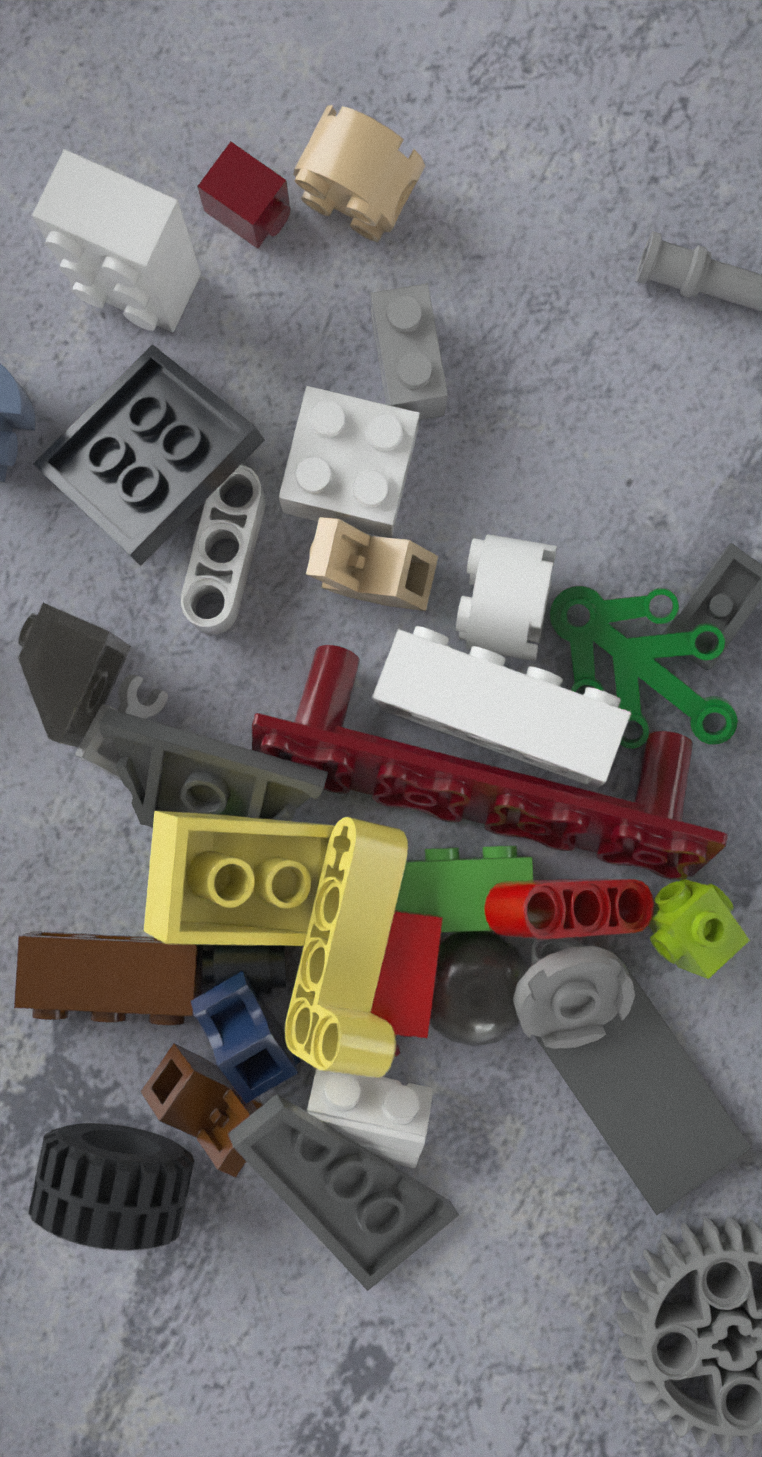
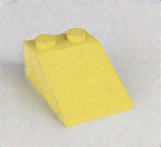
(233, 879)

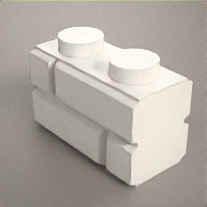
(374, 1113)

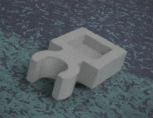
(102, 751)

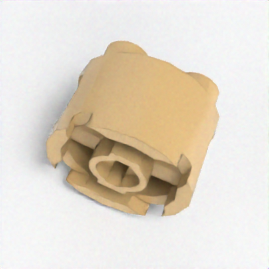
(358, 171)

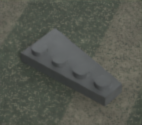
(341, 1191)

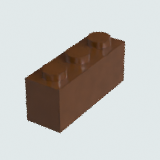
(107, 976)

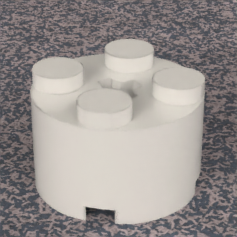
(507, 596)

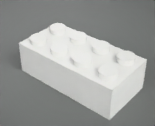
(501, 708)

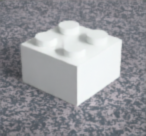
(349, 461)

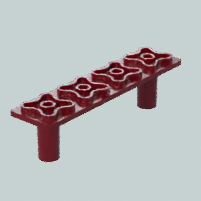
(508, 802)

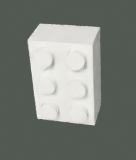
(118, 242)

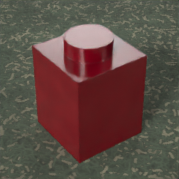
(245, 195)

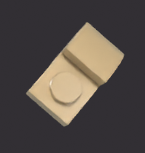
(371, 567)

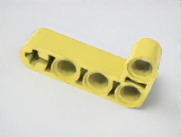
(344, 953)

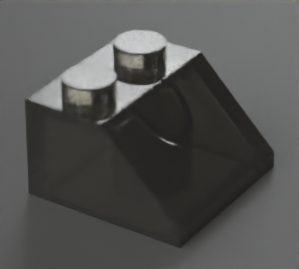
(68, 670)

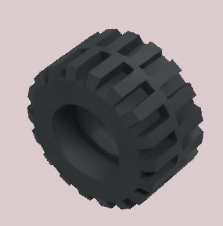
(111, 1186)

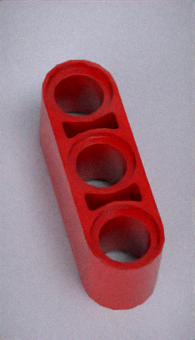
(569, 907)

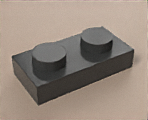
(722, 599)

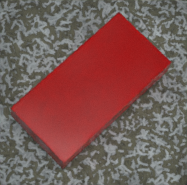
(408, 973)

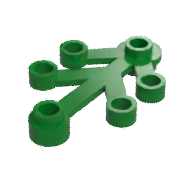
(636, 657)

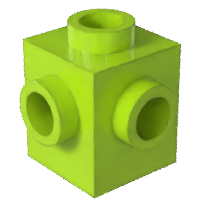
(695, 927)

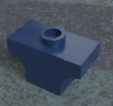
(245, 1037)

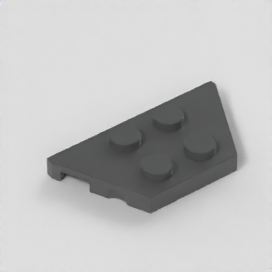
(203, 775)

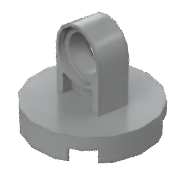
(571, 992)

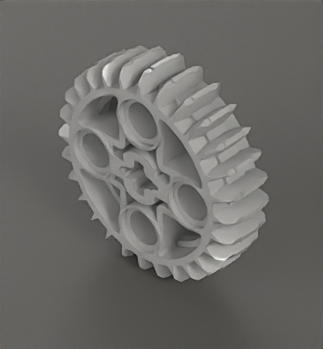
(703, 1333)

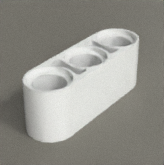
(227, 578)

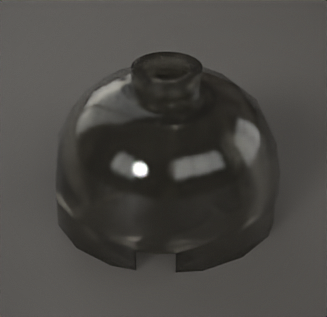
(476, 987)

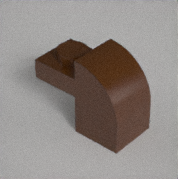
(200, 1102)

